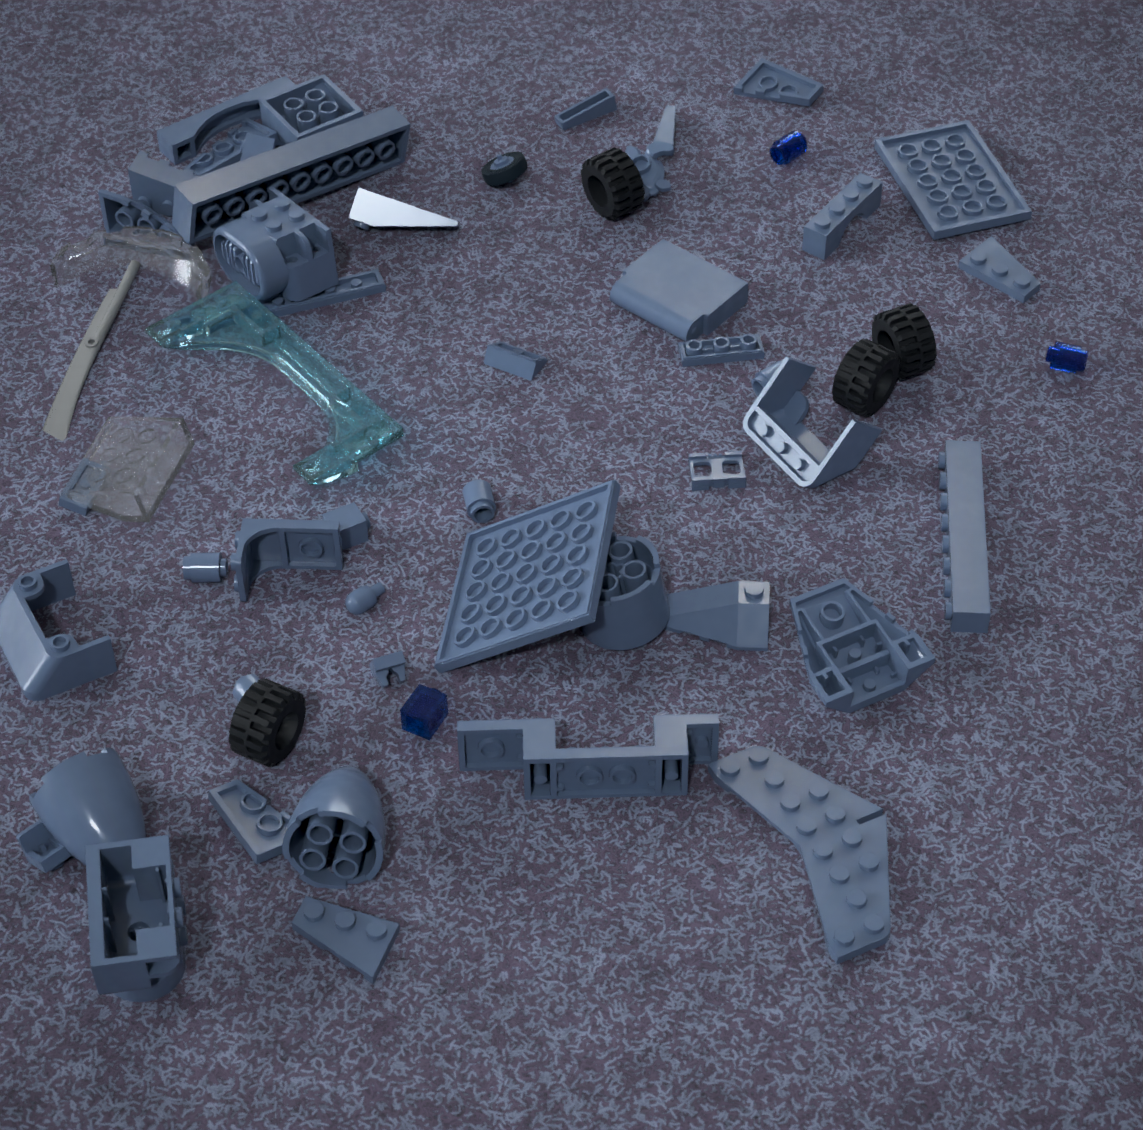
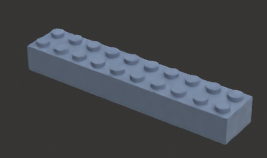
(295, 169)

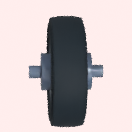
(504, 168)

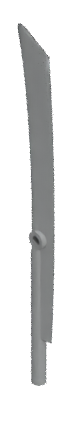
(63, 406)

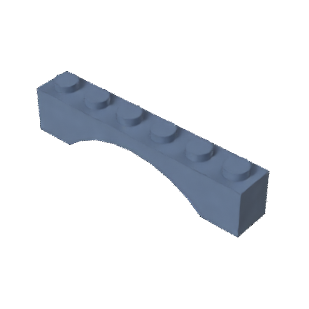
(188, 136)

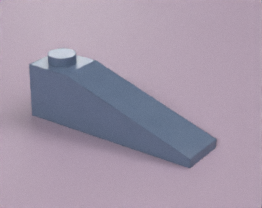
(724, 613)

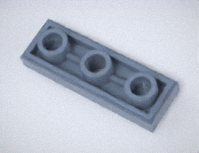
(721, 350)

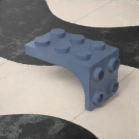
(284, 545)

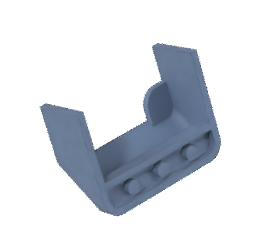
(778, 429)
(52, 663)

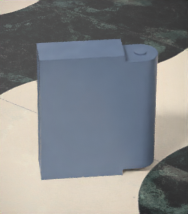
(679, 291)

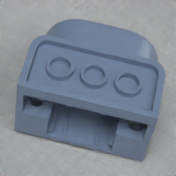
(274, 250)
(135, 918)

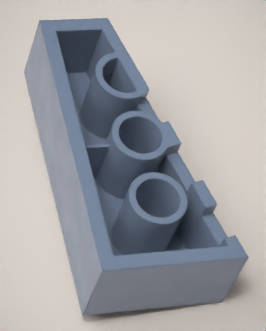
(154, 182)

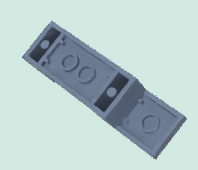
(590, 771)

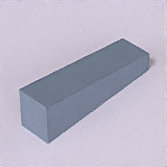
(587, 109)
(666, 128)

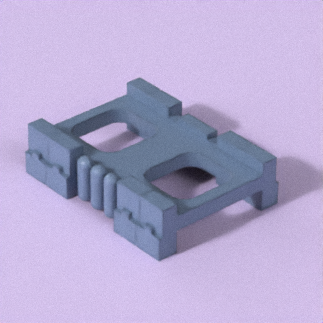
(717, 478)

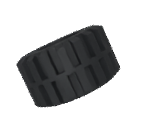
(612, 184)
(909, 335)
(866, 377)
(267, 722)

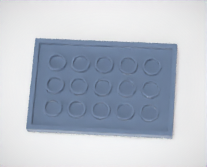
(952, 179)

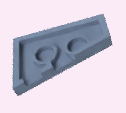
(778, 84)
(1000, 269)
(250, 819)
(350, 935)

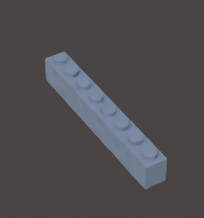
(964, 537)

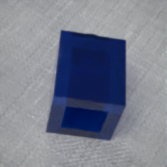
(424, 711)

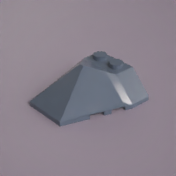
(854, 648)

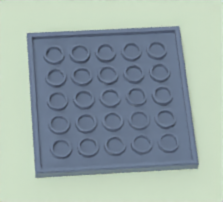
(529, 577)

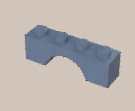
(827, 227)

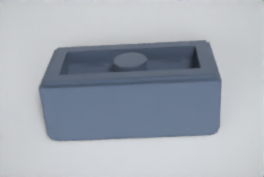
(514, 360)

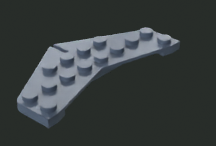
(835, 834)

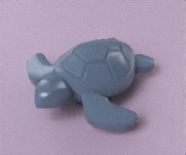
(650, 167)

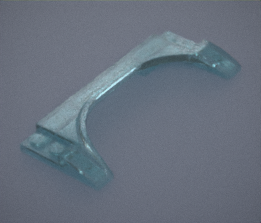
(241, 323)

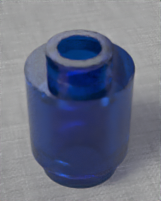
(788, 148)
(1067, 357)

